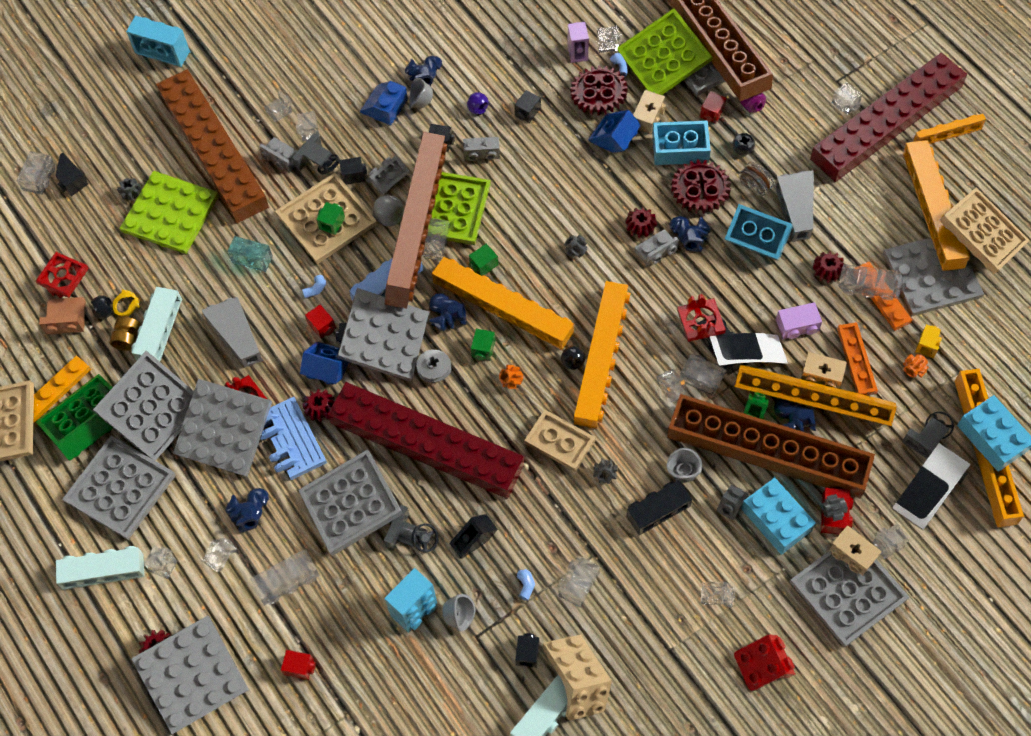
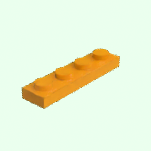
(951, 130)
(59, 386)

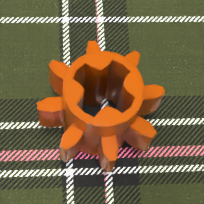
(915, 365)
(511, 376)

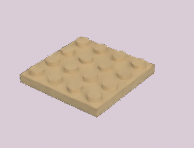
(301, 216)
(984, 230)
(16, 420)

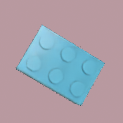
(158, 41)
(680, 142)
(758, 232)
(995, 433)
(778, 516)
(411, 600)

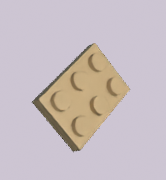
(560, 440)

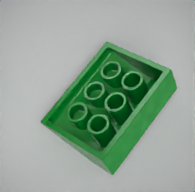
(73, 423)

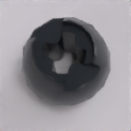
(743, 144)
(102, 307)
(573, 357)

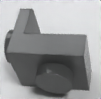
(732, 502)

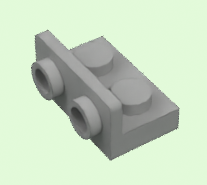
(481, 148)
(278, 153)
(388, 175)
(656, 247)

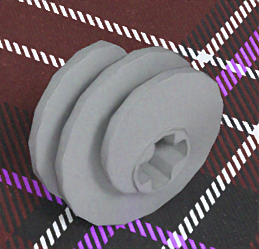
(433, 374)

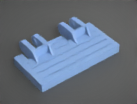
(293, 440)

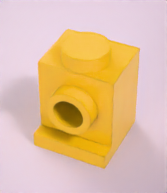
(929, 341)

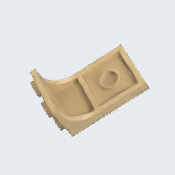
(582, 675)

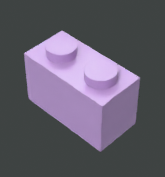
(578, 42)
(798, 321)

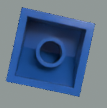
(385, 102)
(615, 131)
(322, 363)

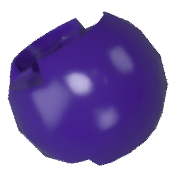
(477, 103)

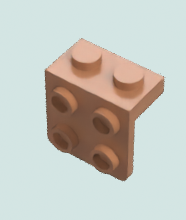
(64, 316)

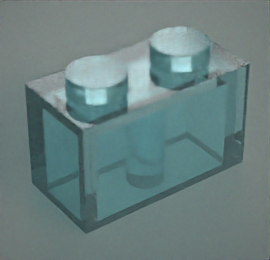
(250, 253)

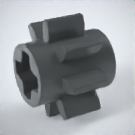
(129, 189)
(575, 246)
(605, 471)
(834, 507)

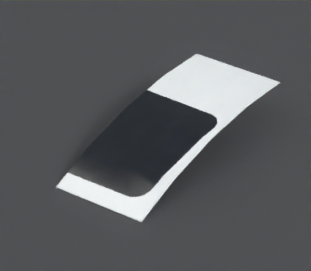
(747, 348)
(931, 486)

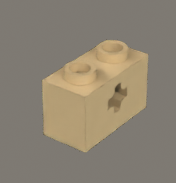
(649, 110)
(832, 369)
(865, 551)

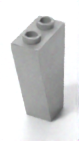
(796, 200)
(233, 328)

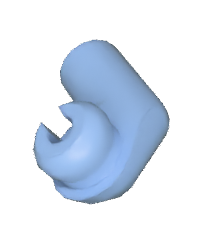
(623, 66)
(317, 288)
(528, 583)

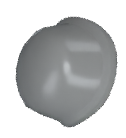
(420, 93)
(388, 210)
(684, 465)
(459, 612)

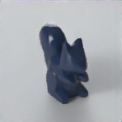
(426, 71)
(690, 235)
(450, 312)
(798, 415)
(247, 513)

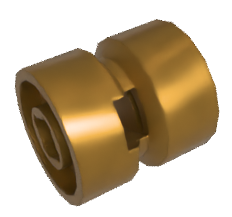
(125, 333)

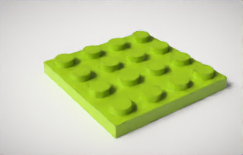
(664, 53)
(461, 203)
(169, 212)

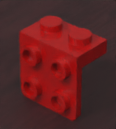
(764, 662)

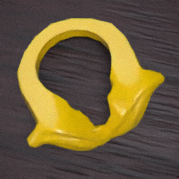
(133, 305)

